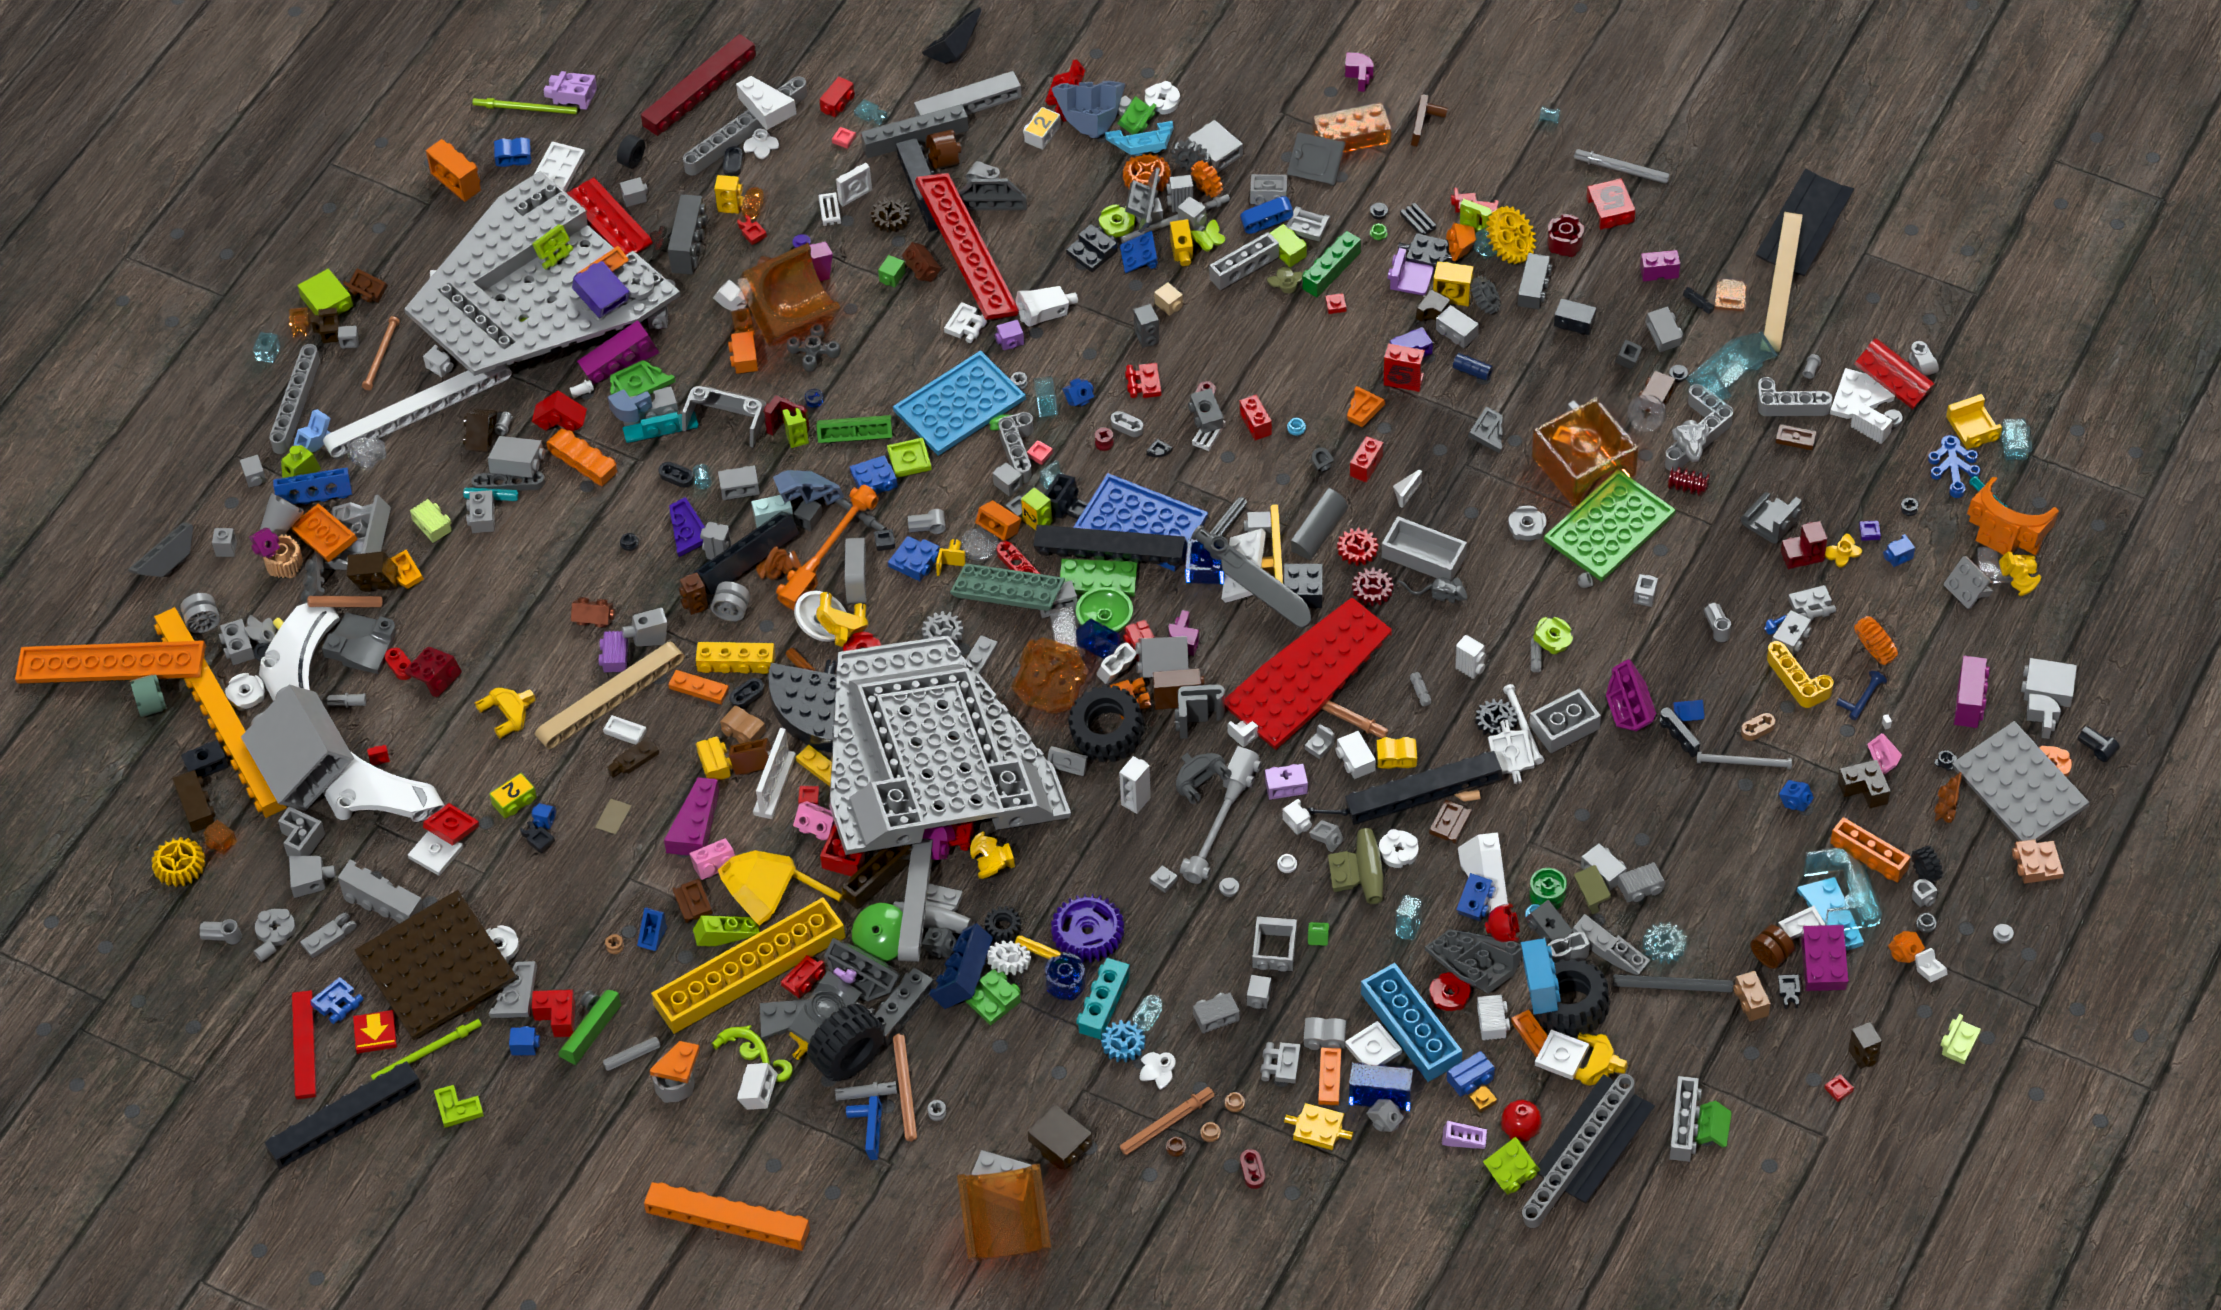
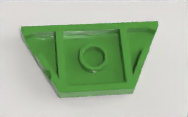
(639, 379)

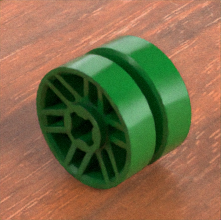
(1548, 885)

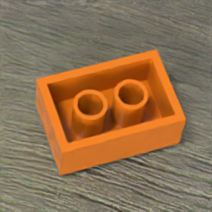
(453, 170)

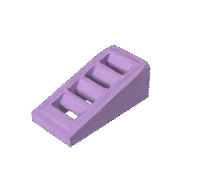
(1456, 1141)

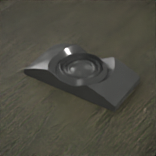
(827, 998)

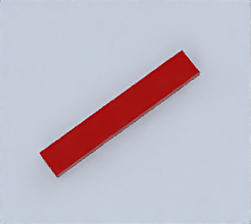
(304, 1045)

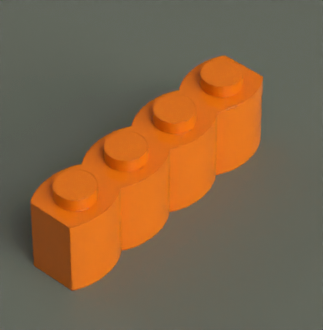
(582, 457)

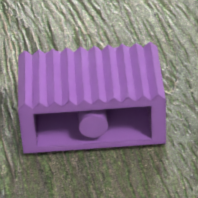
(614, 652)

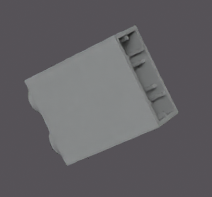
(297, 747)

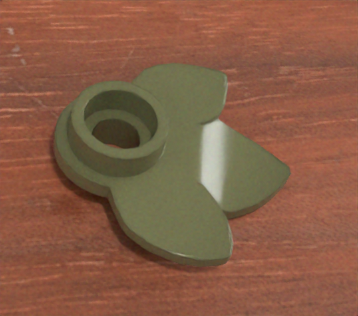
(1285, 279)

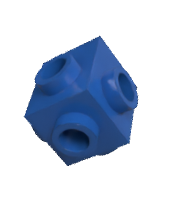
(1078, 392)
(1796, 795)

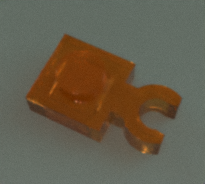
(298, 320)

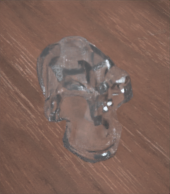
(366, 452)

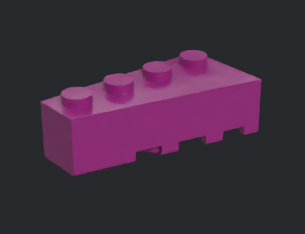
(618, 353)
(694, 820)

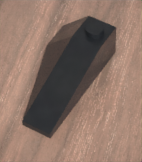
(954, 40)

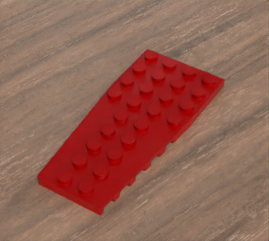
(1307, 672)

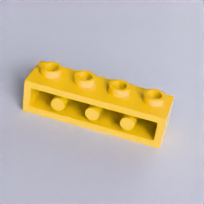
(734, 657)

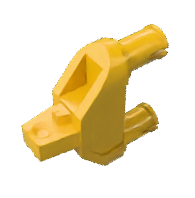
(839, 622)
(512, 706)
(1601, 1060)

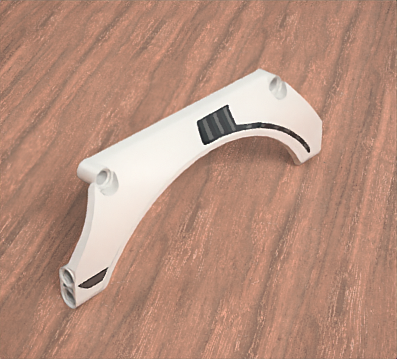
(360, 783)

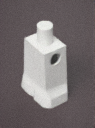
(1043, 304)

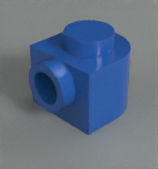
(543, 815)

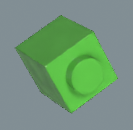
(891, 271)

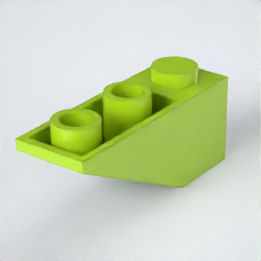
(723, 930)

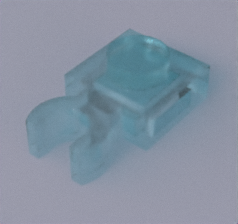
(869, 110)

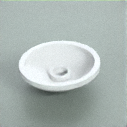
(806, 616)

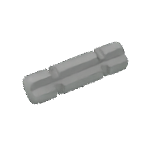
(1535, 656)
(1420, 689)

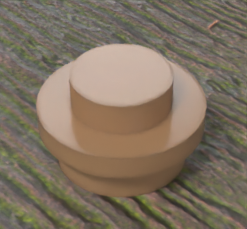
(1234, 1102)
(1210, 1132)

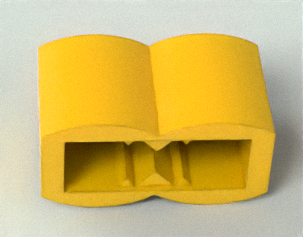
(1396, 753)

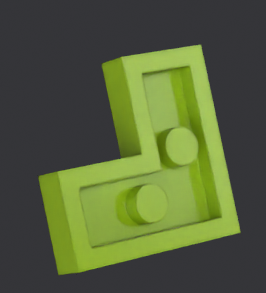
(456, 1111)

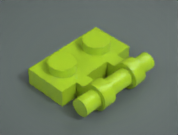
(549, 243)

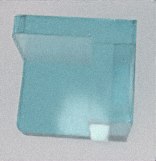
(1049, 473)

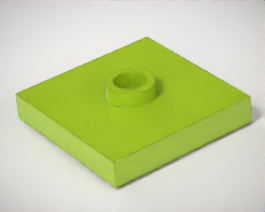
(909, 457)

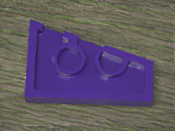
(686, 526)

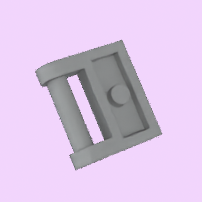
(1307, 227)

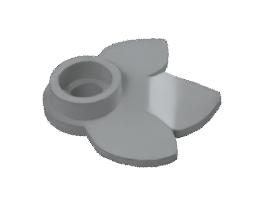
(262, 632)

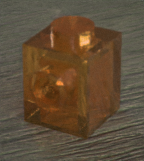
(219, 837)

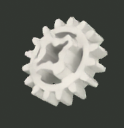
(1008, 957)

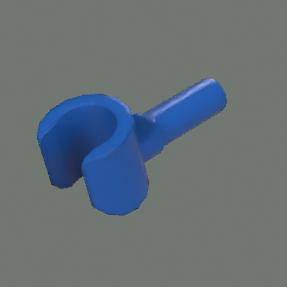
(1771, 626)

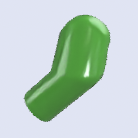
(994, 422)

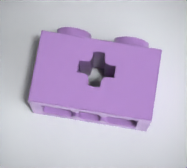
(1286, 781)

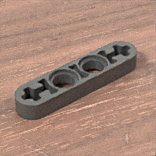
(508, 481)

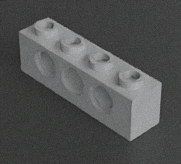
(1244, 261)

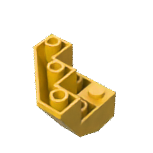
(757, 881)

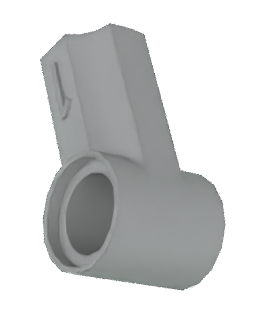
(932, 522)
(1719, 623)
(221, 931)

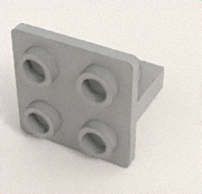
(1968, 583)

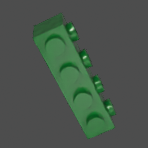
(1331, 264)

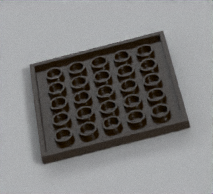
(435, 964)

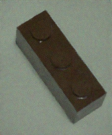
(194, 800)

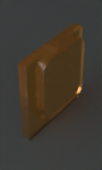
(1730, 295)

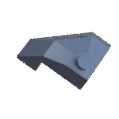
(1090, 106)
(807, 484)

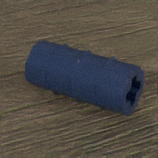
(1472, 367)

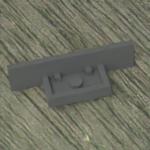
(1141, 199)

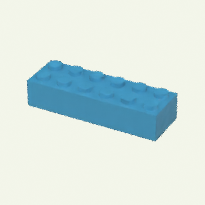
(1411, 1022)

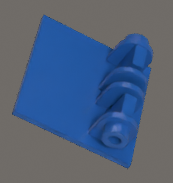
(1139, 252)

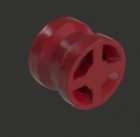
(1107, 442)

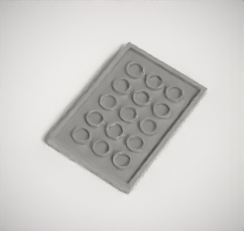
(2020, 784)

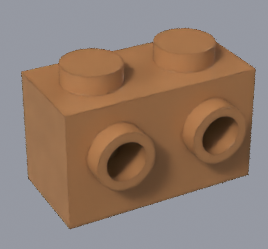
(1752, 996)

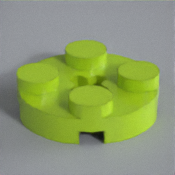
(1118, 229)
(1547, 641)

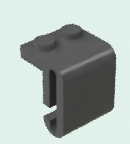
(1770, 518)
(1195, 703)

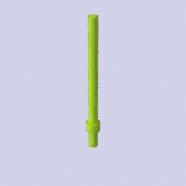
(490, 103)
(461, 1032)

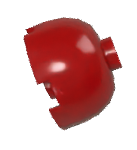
(1503, 923)
(1521, 1120)

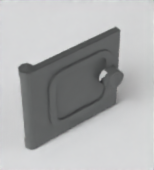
(1319, 159)

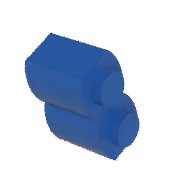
(512, 152)

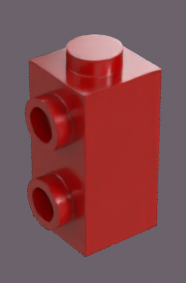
(837, 97)

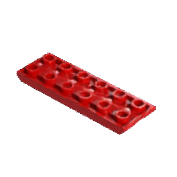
(609, 217)

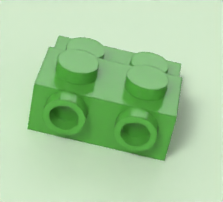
(994, 996)

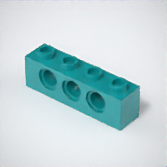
(1096, 1024)

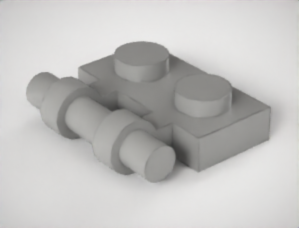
(1811, 599)
(1286, 1065)

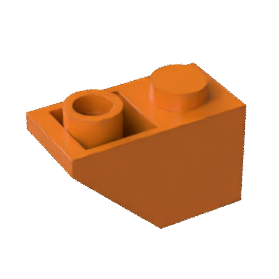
(1460, 240)

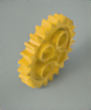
(1510, 234)

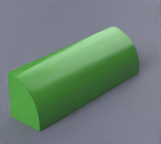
(854, 429)
(590, 1027)

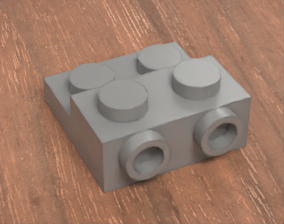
(1267, 187)

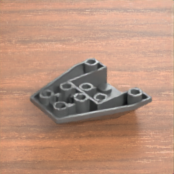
(1476, 958)

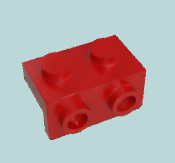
(803, 976)

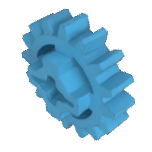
(1123, 1041)

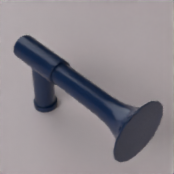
(1876, 679)

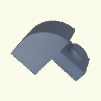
(628, 408)

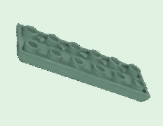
(1007, 587)

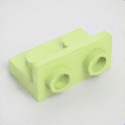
(1960, 1040)

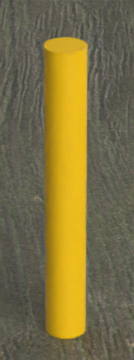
(817, 885)

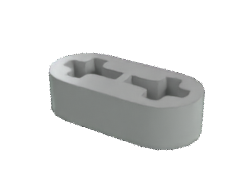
(1127, 423)

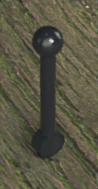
(1344, 812)

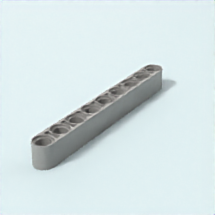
(735, 132)
(915, 901)
(1577, 1160)

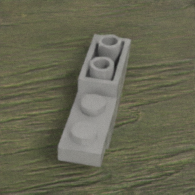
(1611, 949)

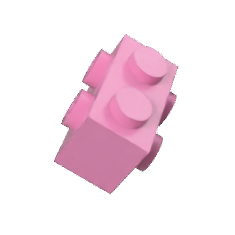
(814, 819)
(711, 857)

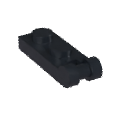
(1679, 731)

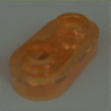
(751, 205)

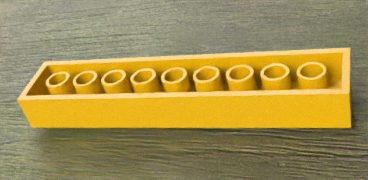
(747, 965)

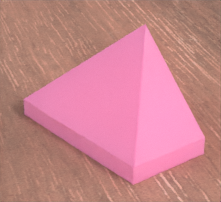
(1884, 753)

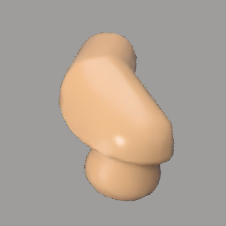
(1468, 795)

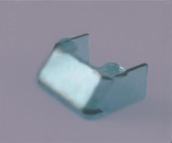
(1732, 362)
(1861, 904)

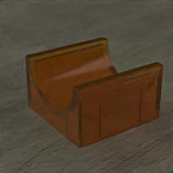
(1582, 448)
(1004, 1214)

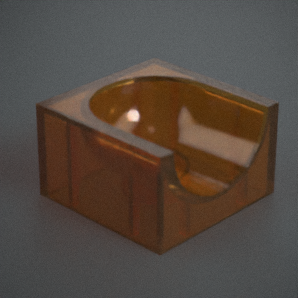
(786, 295)

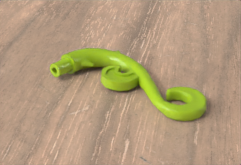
(751, 1054)

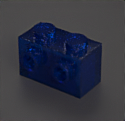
(1097, 638)

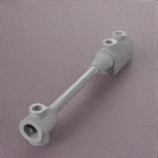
(1242, 767)

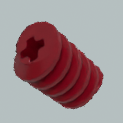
(1688, 481)

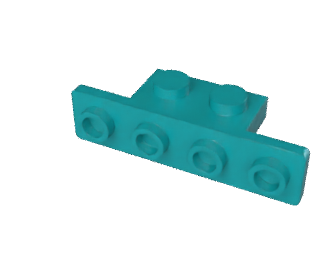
(657, 426)

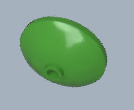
(1105, 603)
(885, 942)

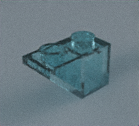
(1045, 396)

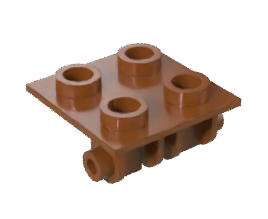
(1948, 799)

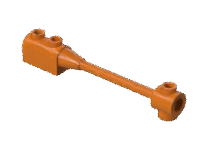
(805, 578)

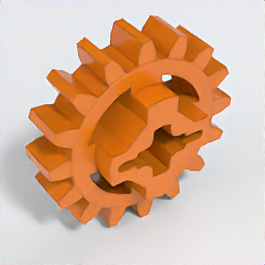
(1206, 178)

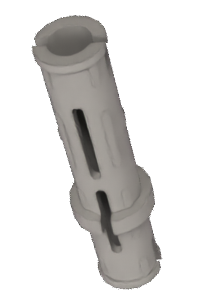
(866, 1091)

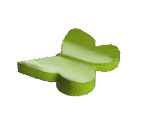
(1208, 236)

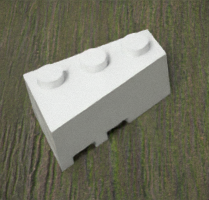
(765, 102)

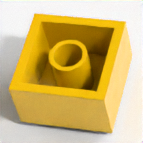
(1454, 282)

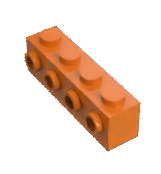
(1870, 850)

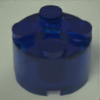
(1065, 976)

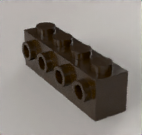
(875, 874)

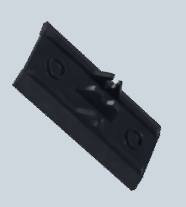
(1821, 205)
(1607, 1150)

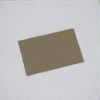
(613, 816)

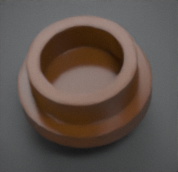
(1175, 1146)

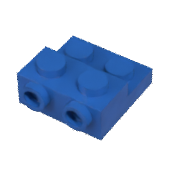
(875, 474)
(914, 558)

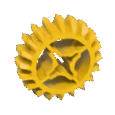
(183, 865)

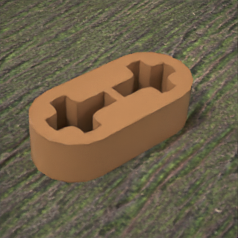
(1759, 729)

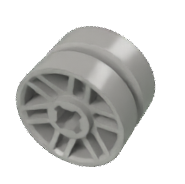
(730, 601)
(200, 613)

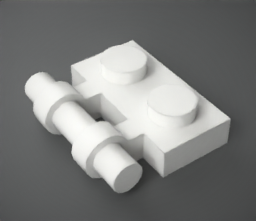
(961, 320)

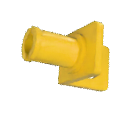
(950, 556)

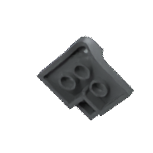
(361, 642)

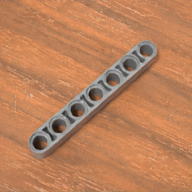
(294, 399)

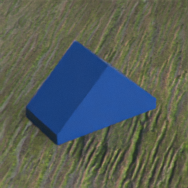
(652, 929)

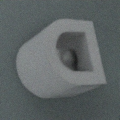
(1924, 893)

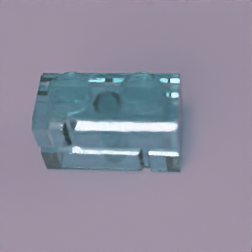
(2015, 439)
(1408, 917)

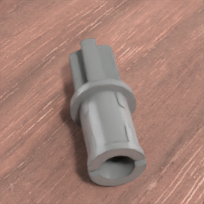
(347, 700)

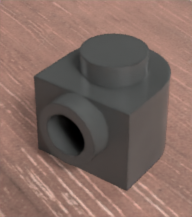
(1321, 459)

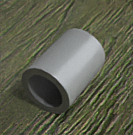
(265, 951)

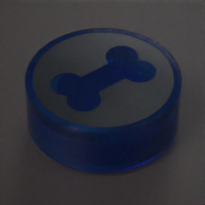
(814, 398)

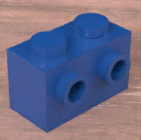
(1476, 897)

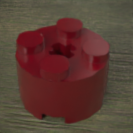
(1565, 235)

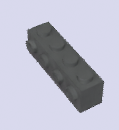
(903, 1003)

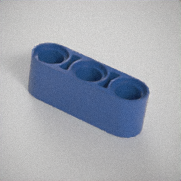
(1267, 215)

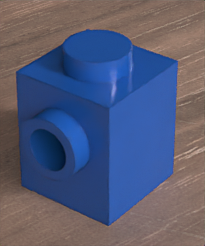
(523, 1041)

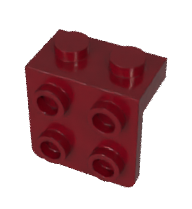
(774, 413)
(434, 669)

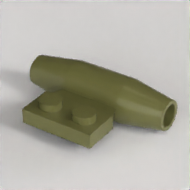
(1363, 867)

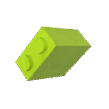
(325, 292)

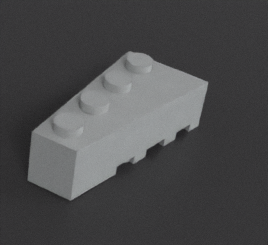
(377, 894)

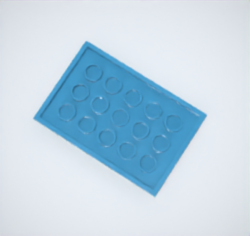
(959, 402)

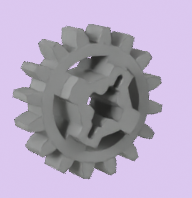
(943, 626)

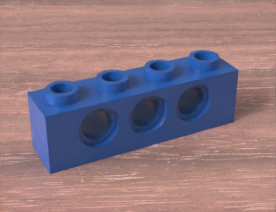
(302, 483)

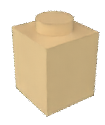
(1168, 299)

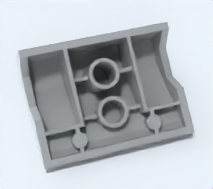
(366, 523)

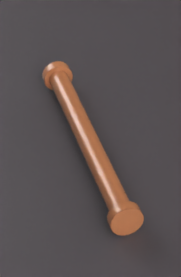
(393, 322)

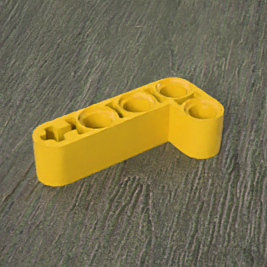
(1779, 658)

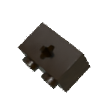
(1865, 1045)

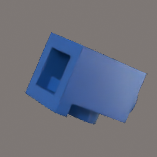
(1899, 551)

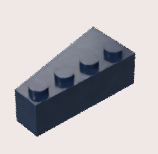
(963, 967)

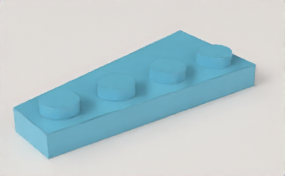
(1827, 895)

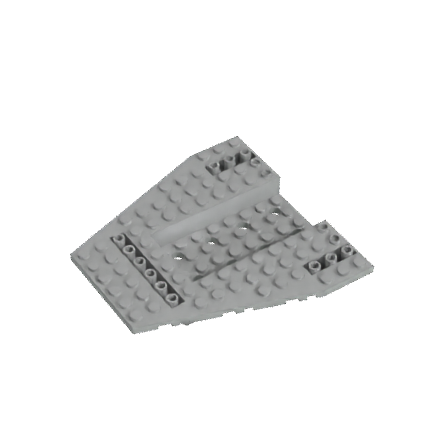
(494, 263)
(877, 772)

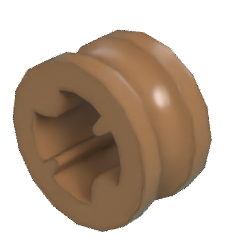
(615, 949)

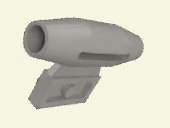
(941, 908)

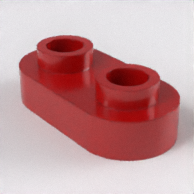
(397, 662)

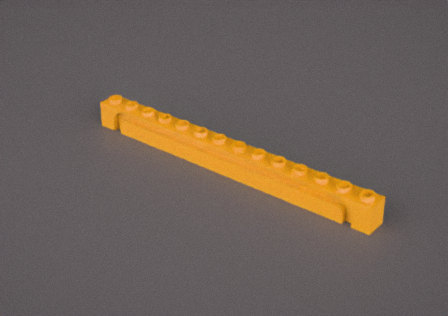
(221, 718)

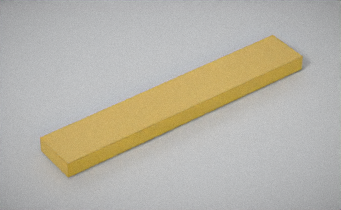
(1276, 543)

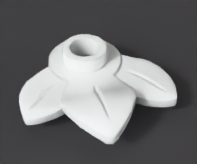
(760, 144)
(1156, 1070)

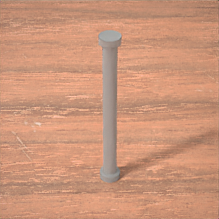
(1744, 760)

